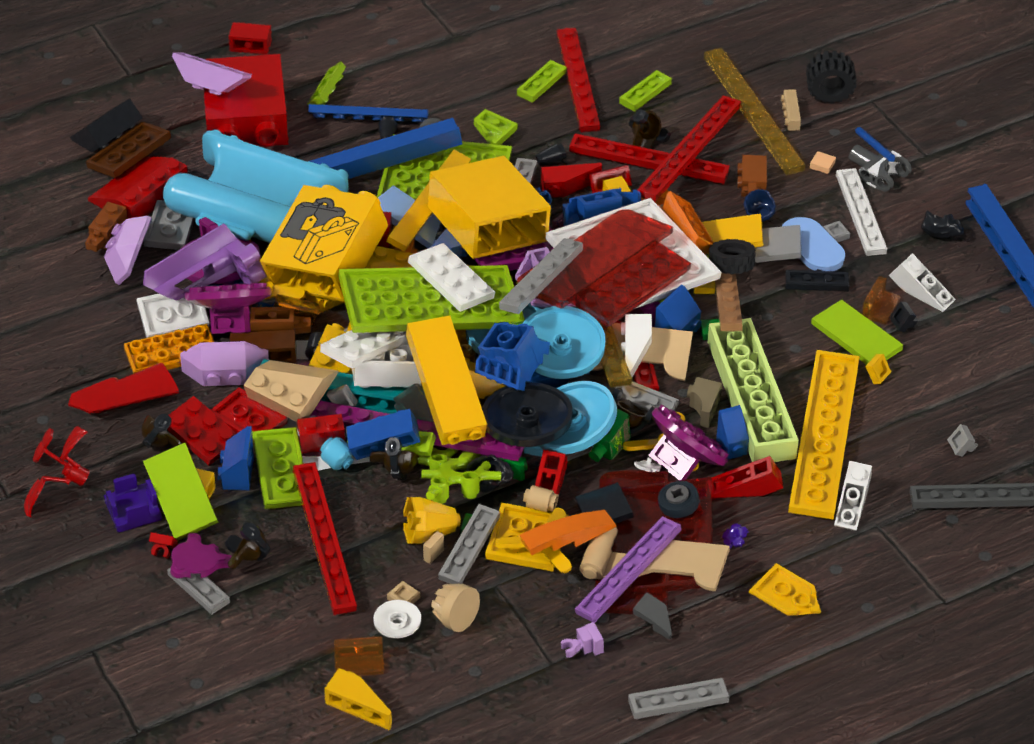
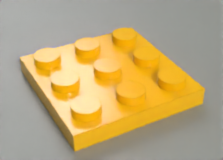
(513, 522)

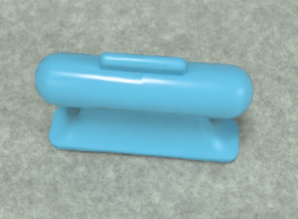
(247, 188)

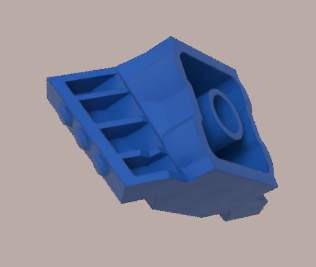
(511, 354)

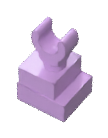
(587, 640)

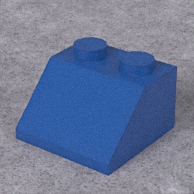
(678, 312)
(237, 461)

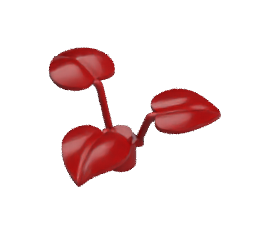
(72, 470)

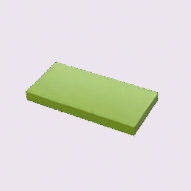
(856, 332)
(275, 455)
(180, 491)

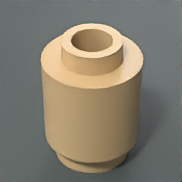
(540, 499)

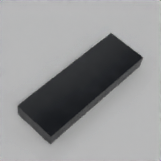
(817, 280)

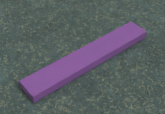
(628, 569)

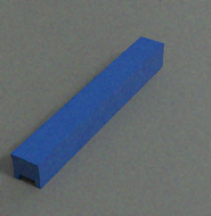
(395, 149)
(1003, 237)

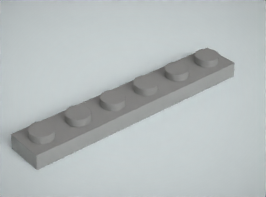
(541, 276)

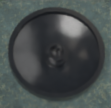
(529, 415)

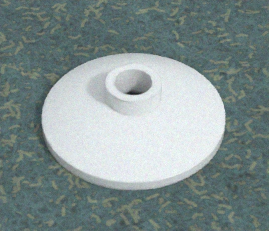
(397, 619)

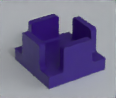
(132, 503)

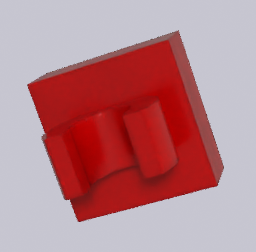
(162, 542)

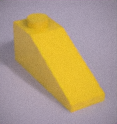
(354, 696)

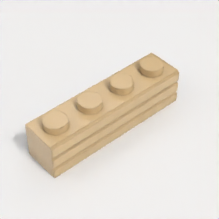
(791, 110)

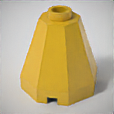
(426, 518)

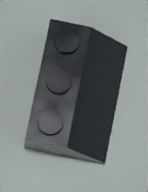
(108, 126)

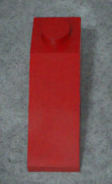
(567, 179)
(552, 471)
(749, 480)

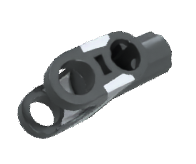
(877, 168)

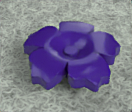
(734, 535)

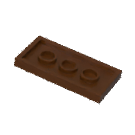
(128, 149)

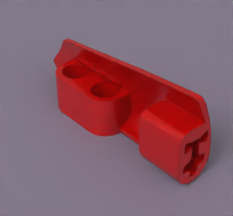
(113, 392)

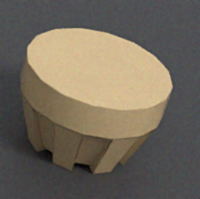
(456, 606)

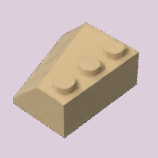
(289, 387)

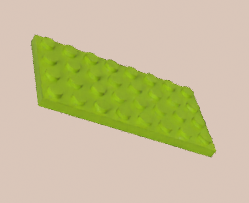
(397, 296)

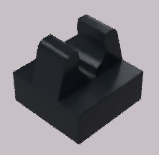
(903, 317)

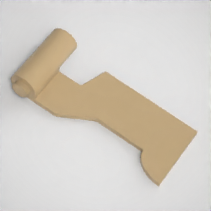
(667, 348)
(679, 557)

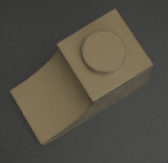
(704, 398)

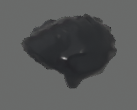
(941, 227)
(496, 465)

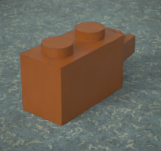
(753, 173)
(103, 224)
(278, 319)

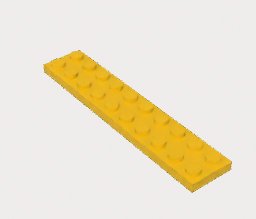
(824, 435)

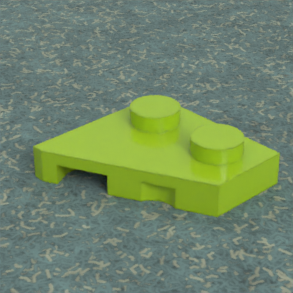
(494, 127)

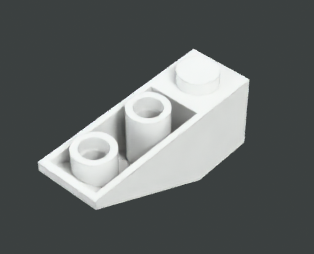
(921, 283)
(638, 338)
(853, 495)

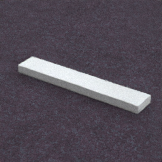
(861, 212)

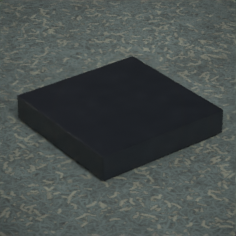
(606, 498)

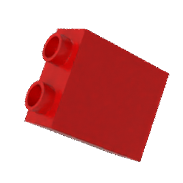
(254, 108)

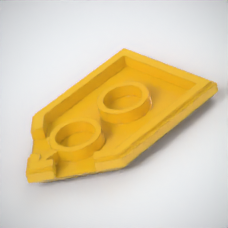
(786, 592)

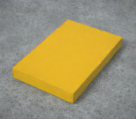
(741, 228)

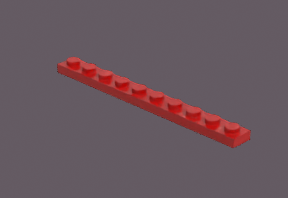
(689, 148)

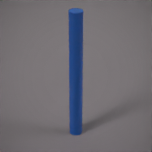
(875, 144)

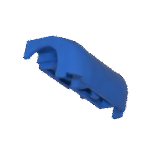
(597, 203)

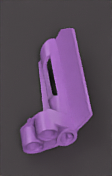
(215, 253)

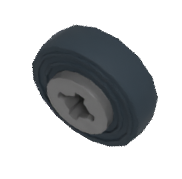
(678, 499)

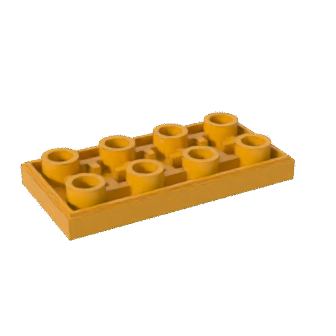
(165, 347)

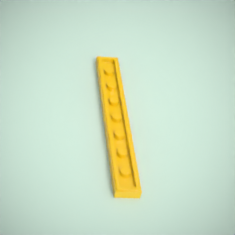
(419, 212)

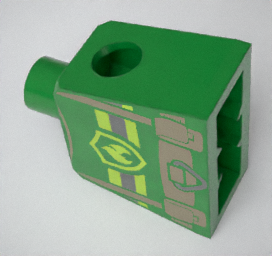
(613, 441)

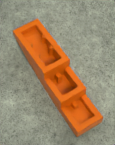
(567, 530)

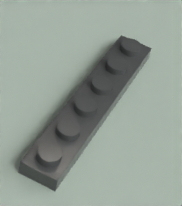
(972, 495)

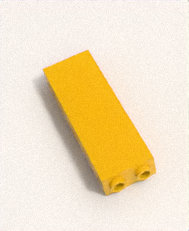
(446, 380)

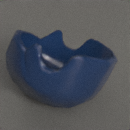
(761, 203)

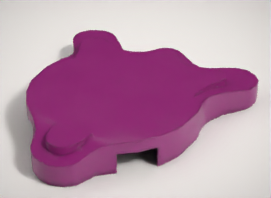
(196, 558)

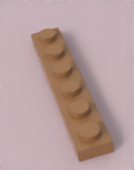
(728, 303)

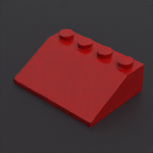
(139, 185)

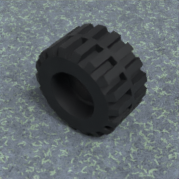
(831, 65)

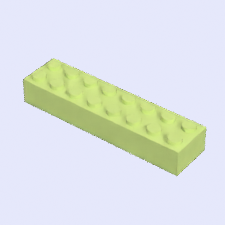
(754, 388)

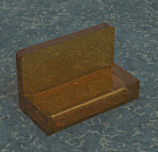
(880, 303)
(301, 307)
(360, 655)

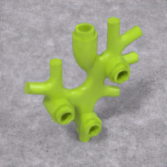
(443, 474)

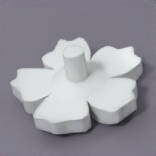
(647, 465)

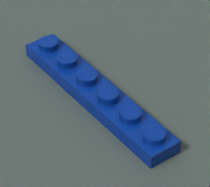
(360, 113)

